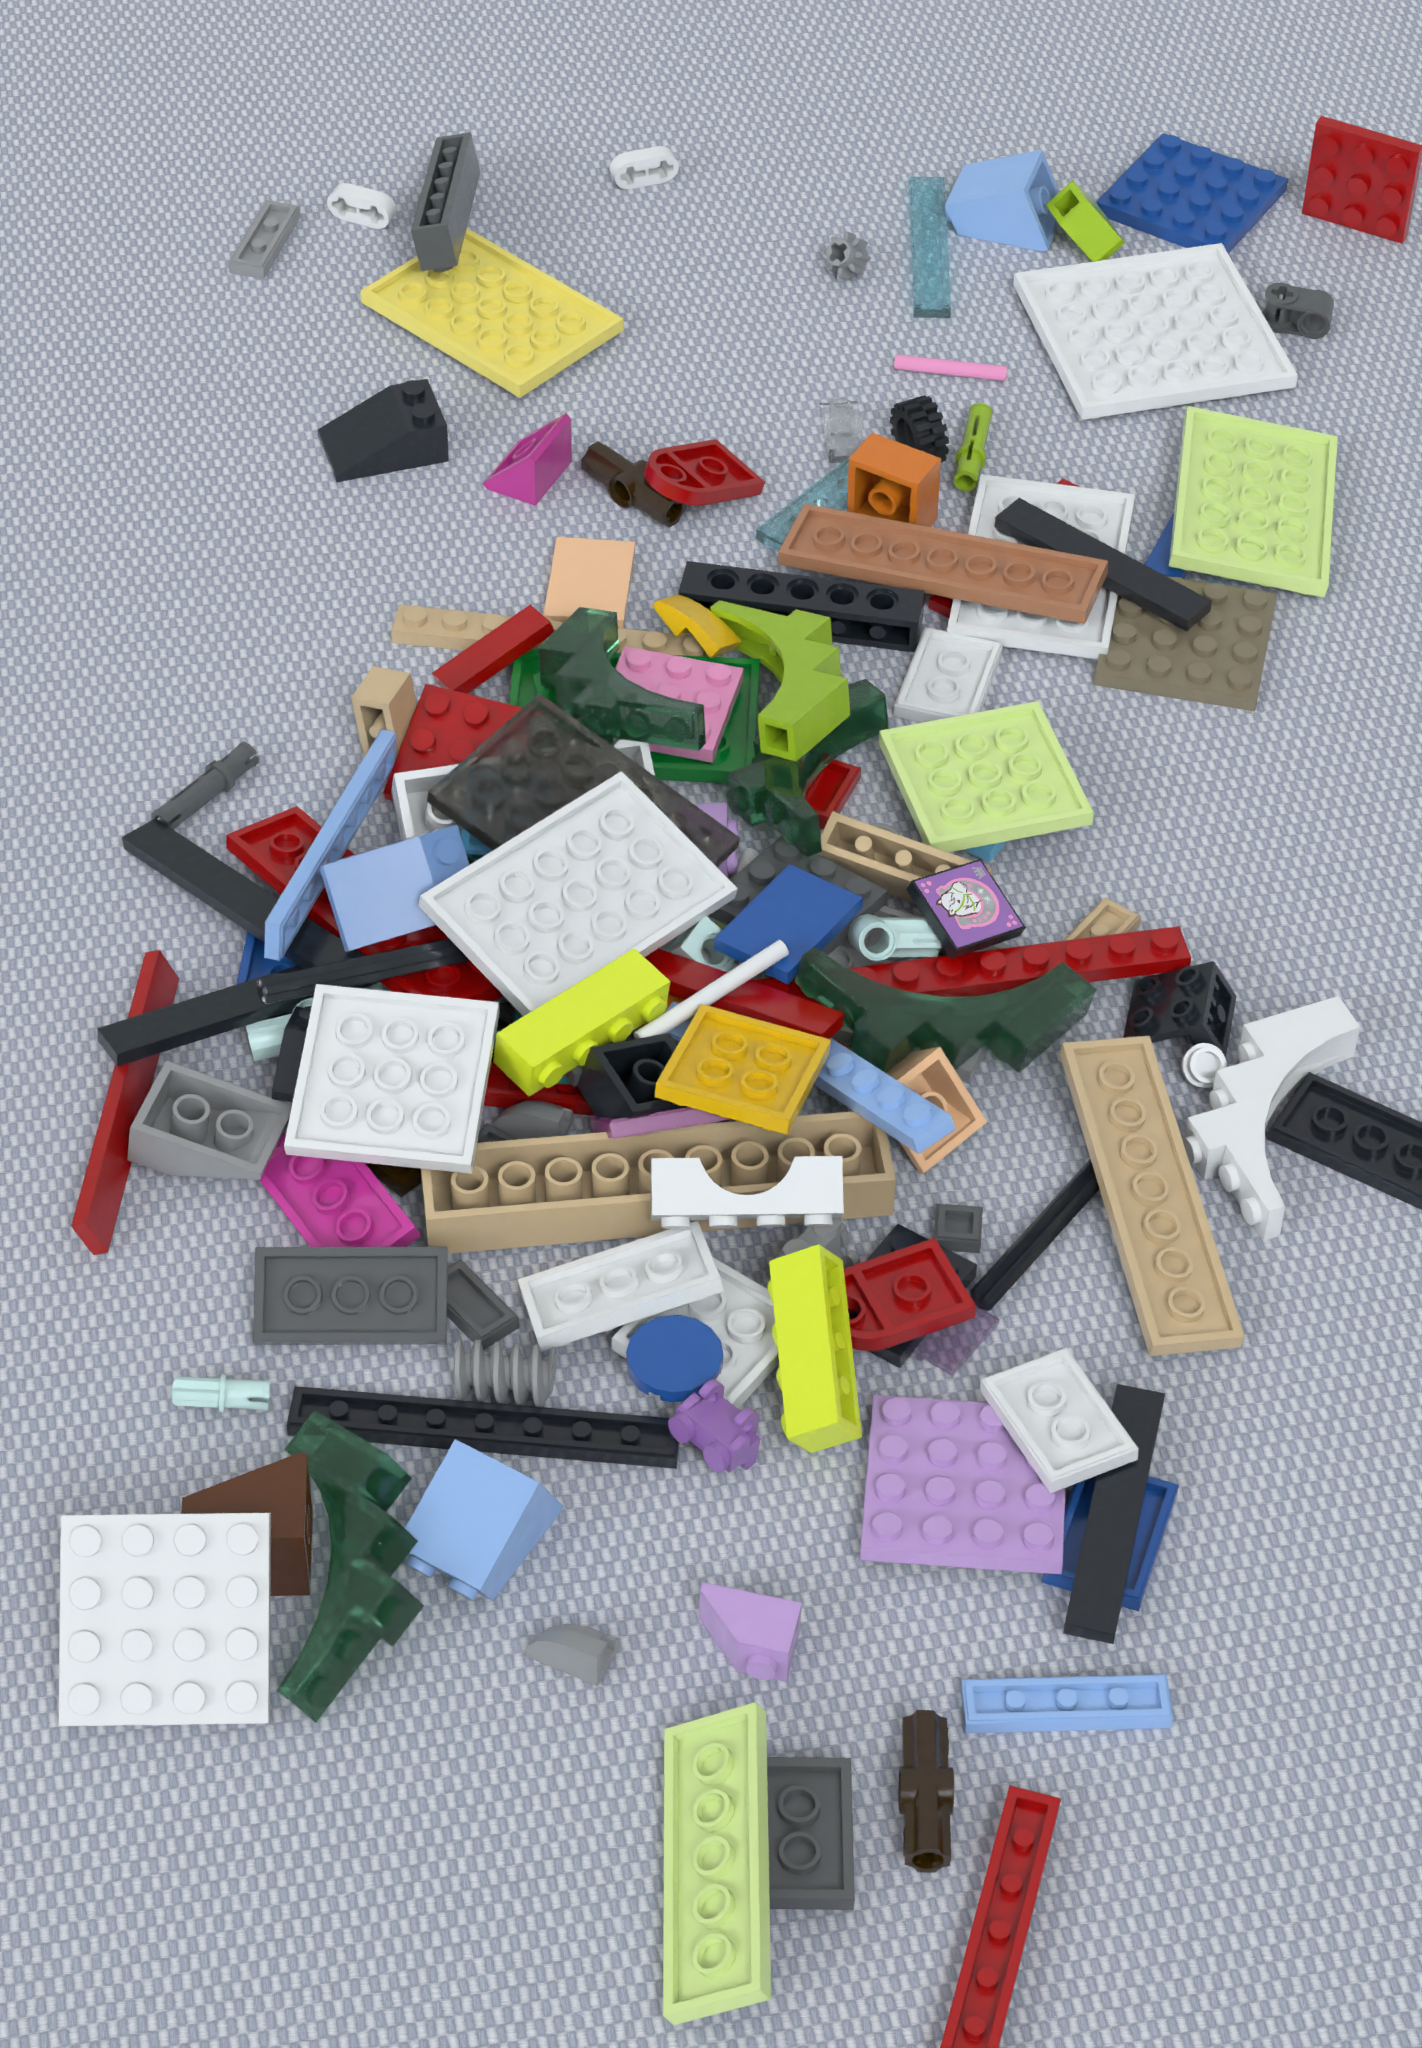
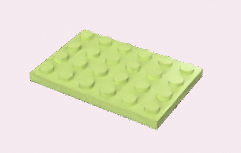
(1254, 502)

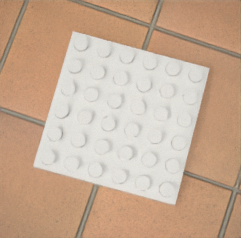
(1153, 331)

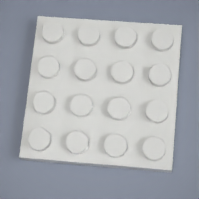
(392, 1078)
(165, 1619)

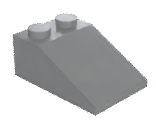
(205, 1127)

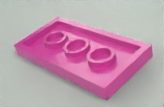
(336, 1202)

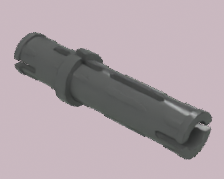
(217, 778)

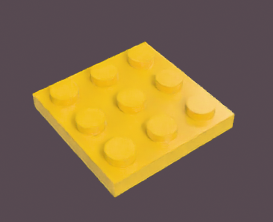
(743, 1069)

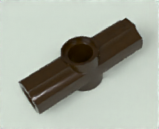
(628, 484)
(926, 1791)

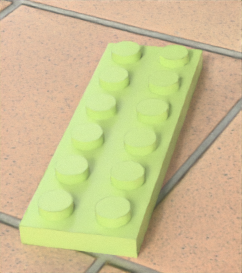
(716, 1865)

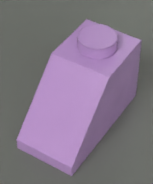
(752, 1629)

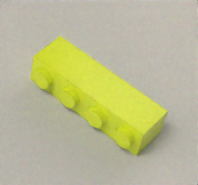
(587, 1015)
(814, 1349)

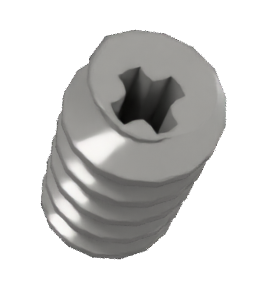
(504, 1373)

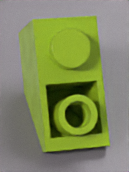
(1085, 222)

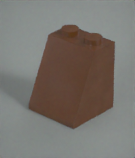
(284, 1492)

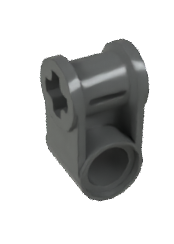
(1300, 311)

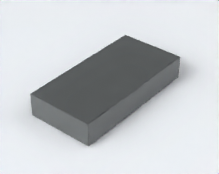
(477, 1308)

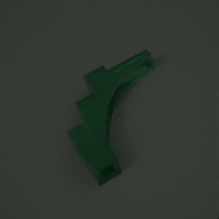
(601, 698)
(776, 787)
(893, 1022)
(366, 1549)

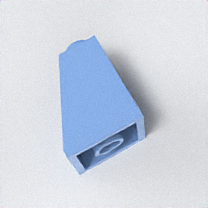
(1005, 201)
(478, 1522)

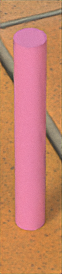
(950, 367)

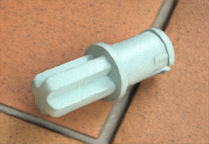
(221, 1393)

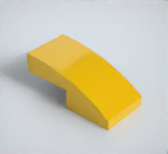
(687, 616)

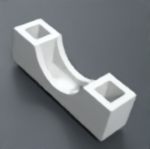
(686, 1193)

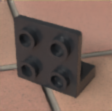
(1183, 1003)

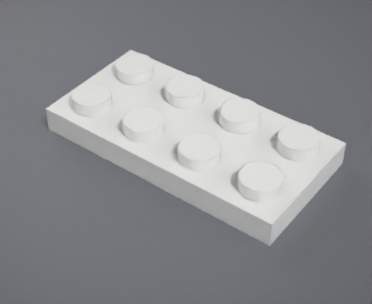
(620, 1286)

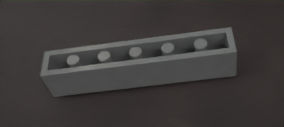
(446, 202)

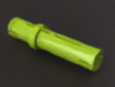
(971, 455)

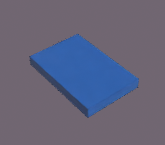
(792, 909)
(1153, 1521)

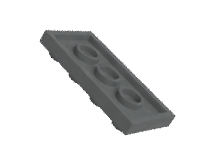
(350, 1295)

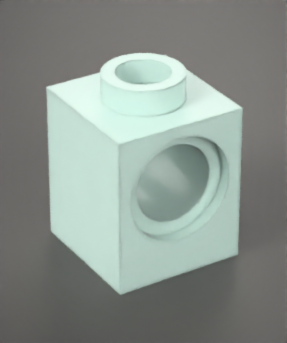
(690, 942)

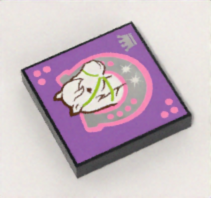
(965, 908)

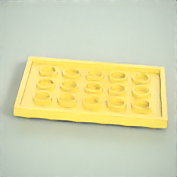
(495, 314)

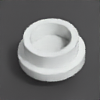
(1201, 1063)

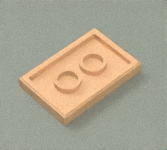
(589, 576)

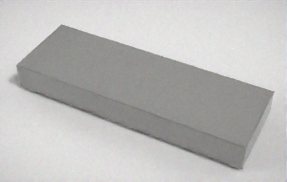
(264, 239)

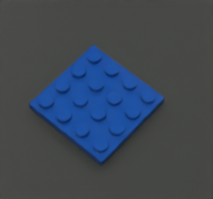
(1191, 194)

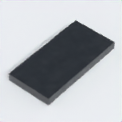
(1353, 1137)

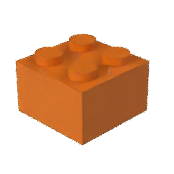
(893, 482)

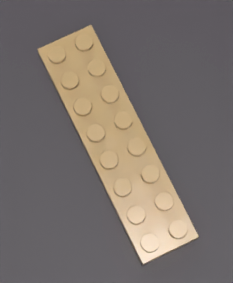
(1151, 1197)

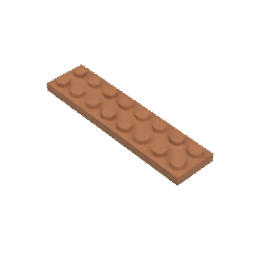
(944, 563)

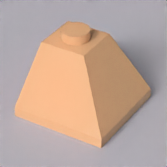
(935, 1079)

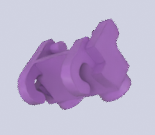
(717, 1428)

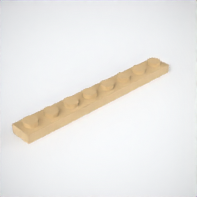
(461, 629)

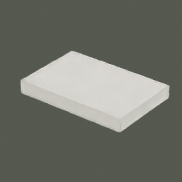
(947, 676)
(1058, 1420)

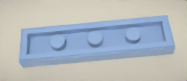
(1066, 1703)

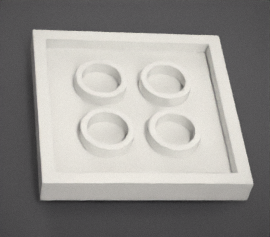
(742, 1322)

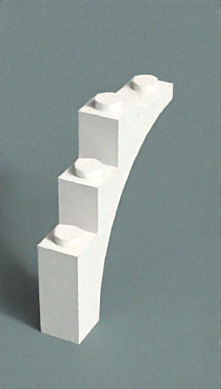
(1245, 1096)

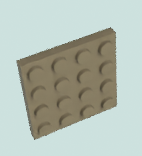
(1209, 664)

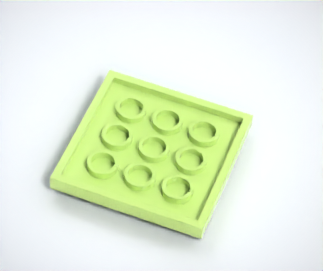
(985, 777)

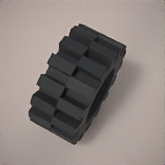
(920, 426)

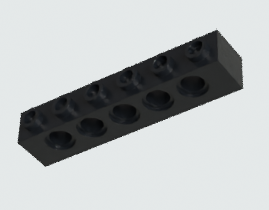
(858, 611)

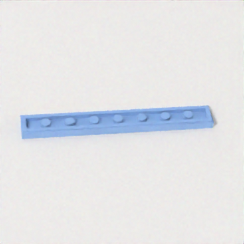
(329, 845)

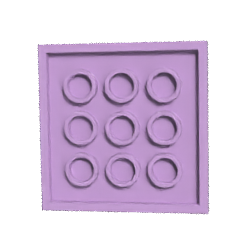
(955, 1491)

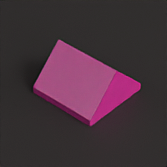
(534, 462)

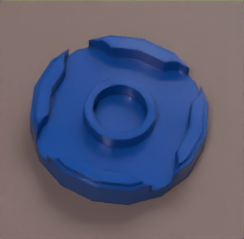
(673, 1357)

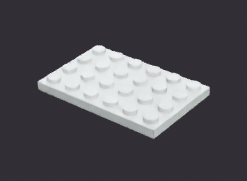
(1095, 512)
(577, 894)

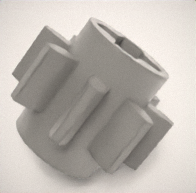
(847, 255)

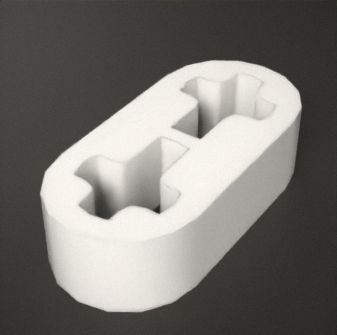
(644, 167)
(361, 205)

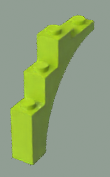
(806, 663)

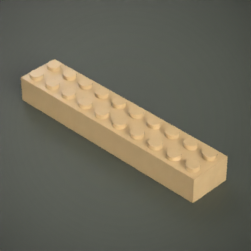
(601, 1186)

